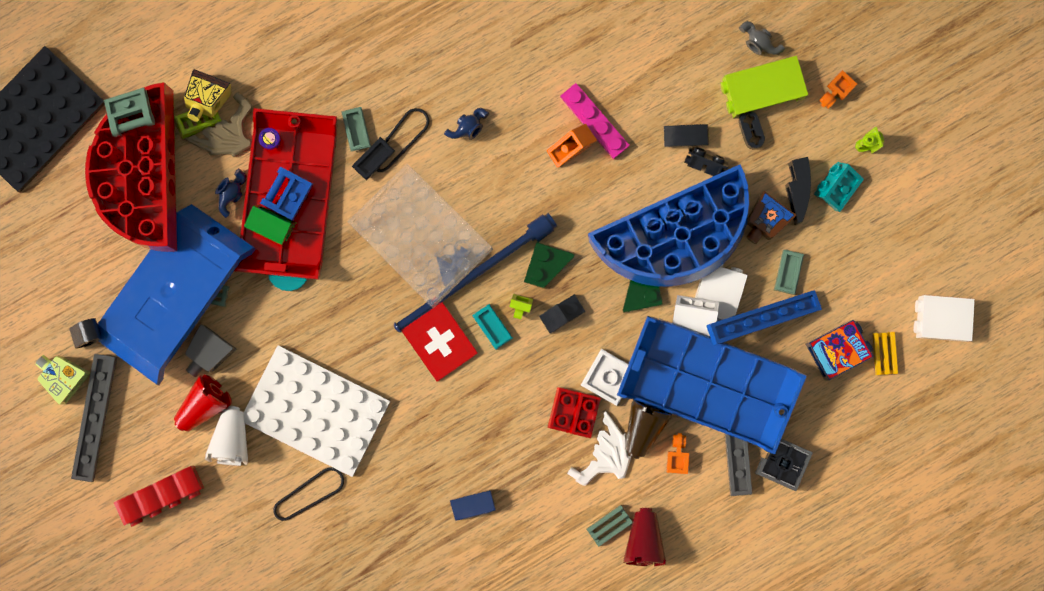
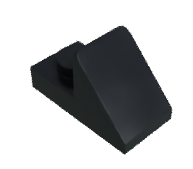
(562, 313)

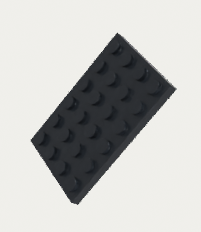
(40, 116)

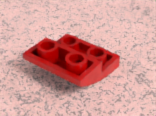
(574, 412)

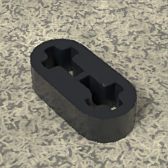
(756, 129)

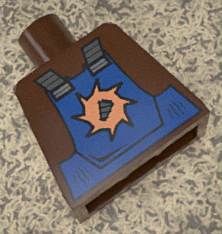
(767, 218)

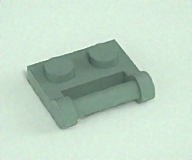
(128, 105)

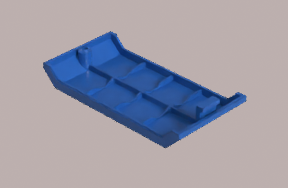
(171, 293)
(711, 383)

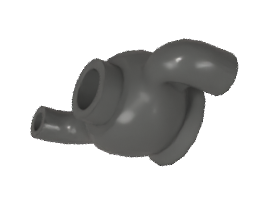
(760, 40)

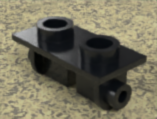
(699, 157)

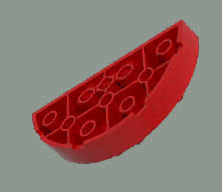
(135, 175)

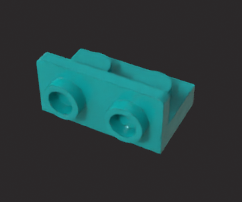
(839, 185)

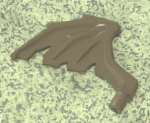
(227, 137)

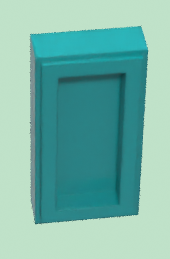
(492, 326)

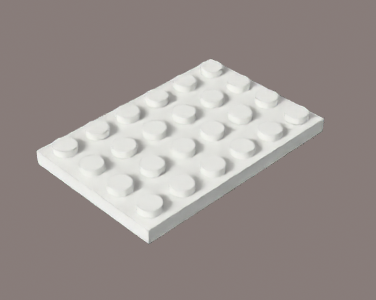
(315, 411)

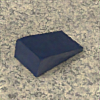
(473, 505)

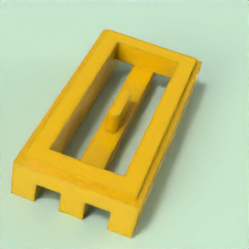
(893, 354)

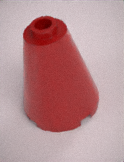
(201, 403)

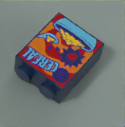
(840, 349)

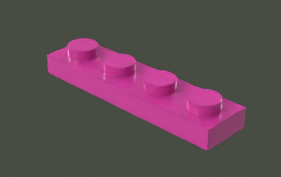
(599, 125)

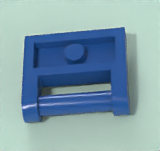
(292, 197)

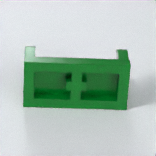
(269, 224)

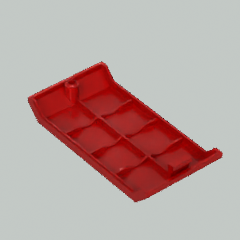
(309, 153)

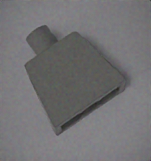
(207, 351)

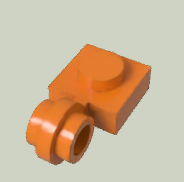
(840, 87)
(676, 460)

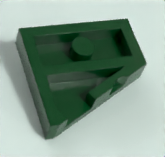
(546, 264)
(641, 296)

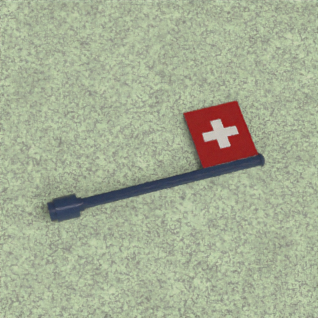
(434, 330)

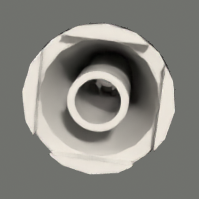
(229, 439)

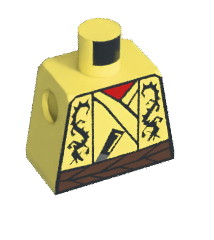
(205, 95)

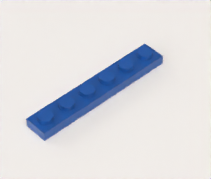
(763, 317)

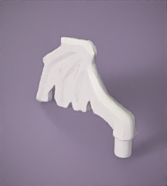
(609, 453)

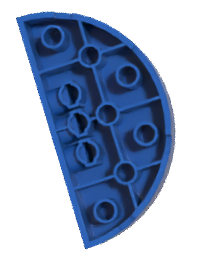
(679, 235)

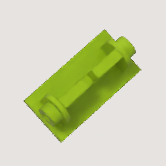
(871, 141)

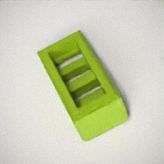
(192, 130)

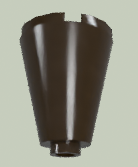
(644, 428)

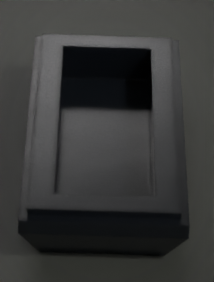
(373, 158)

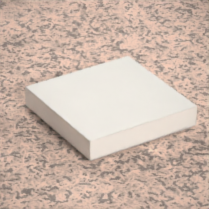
(605, 376)

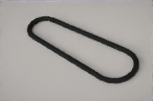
(396, 127)
(303, 485)

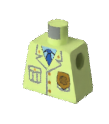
(61, 377)

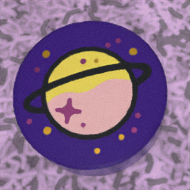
(269, 138)

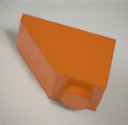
(571, 145)

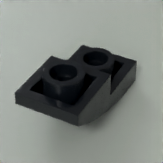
(686, 135)

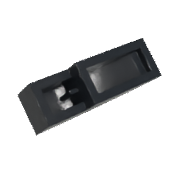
(799, 189)

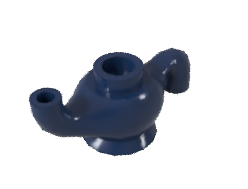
(469, 125)
(230, 191)

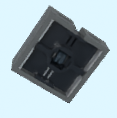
(791, 467)

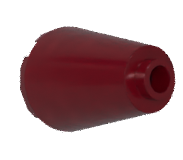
(645, 541)

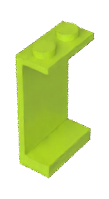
(764, 86)

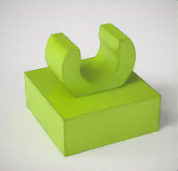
(520, 305)

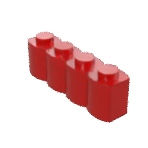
(159, 495)

